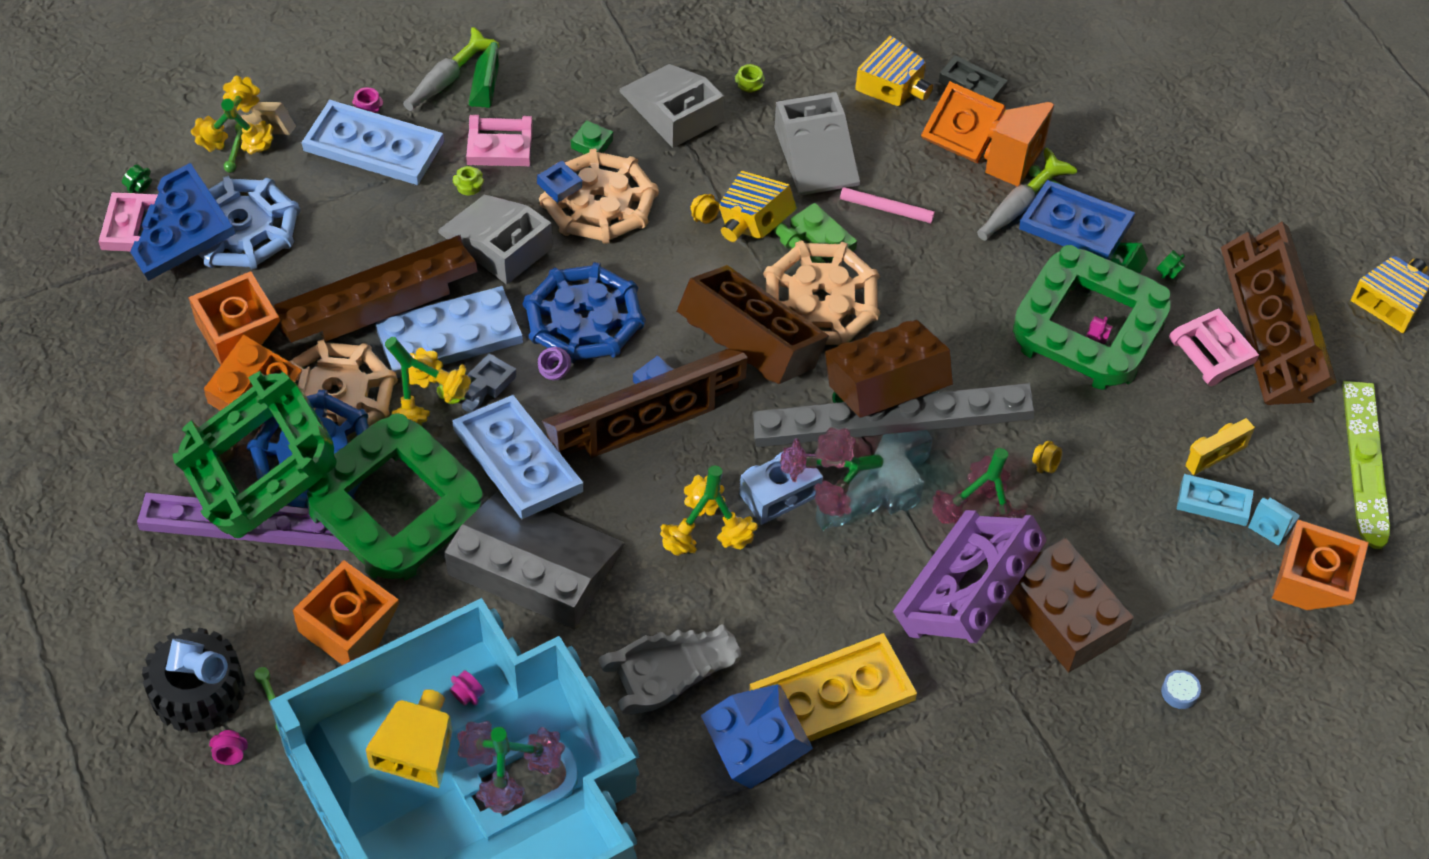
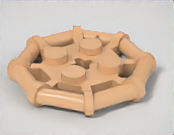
(592, 216)
(832, 279)
(345, 373)

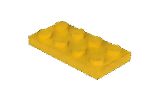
(844, 686)

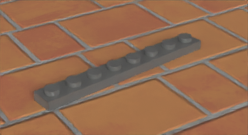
(919, 414)

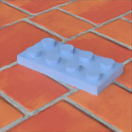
(373, 142)
(454, 328)
(517, 456)

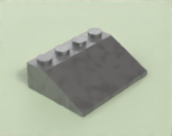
(534, 560)

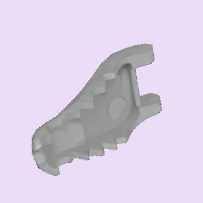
(665, 666)

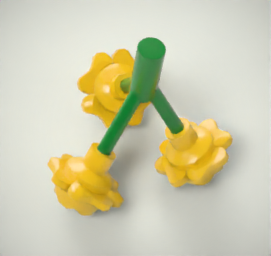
(238, 95)
(421, 370)
(705, 497)

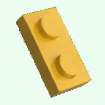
(1211, 450)

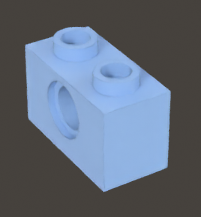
(770, 499)

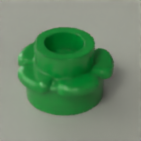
(137, 179)
(1171, 265)

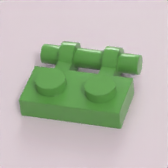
(814, 227)

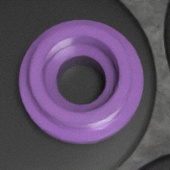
(547, 359)

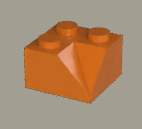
(1017, 141)
(233, 311)
(1319, 568)
(345, 614)

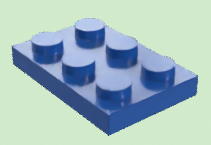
(1076, 220)

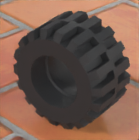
(199, 705)

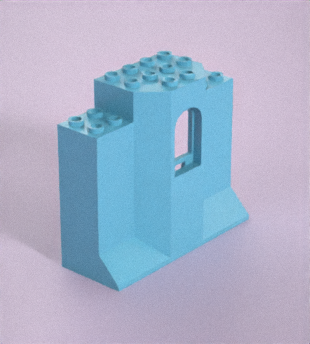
(393, 817)

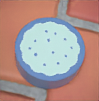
(1181, 689)

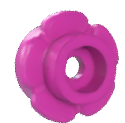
(367, 99)
(1099, 330)
(466, 688)
(228, 747)

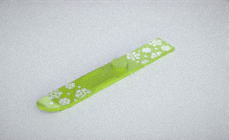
(1366, 463)

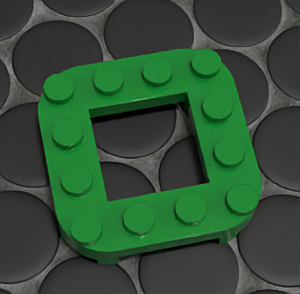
(1104, 364)
(201, 447)
(359, 532)

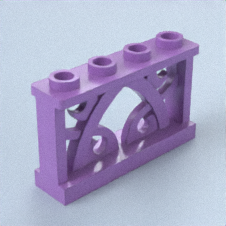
(964, 548)

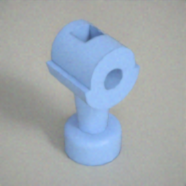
(189, 658)

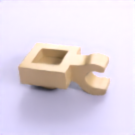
(274, 114)

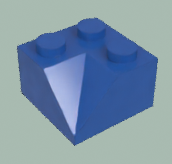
(756, 734)

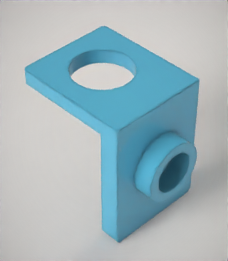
(1273, 520)

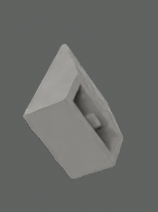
(676, 103)
(816, 143)
(501, 235)

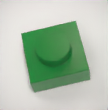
(591, 137)

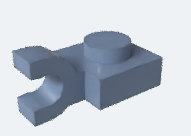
(488, 377)

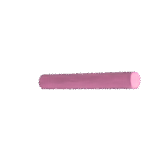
(887, 205)

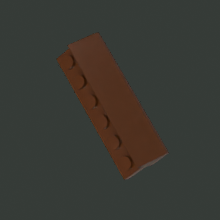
(376, 292)
(1278, 316)
(647, 406)

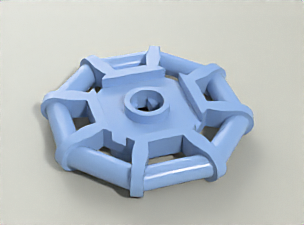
(257, 225)

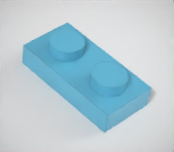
(1215, 500)

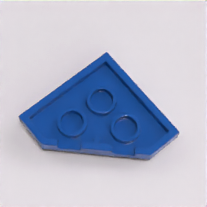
(179, 223)

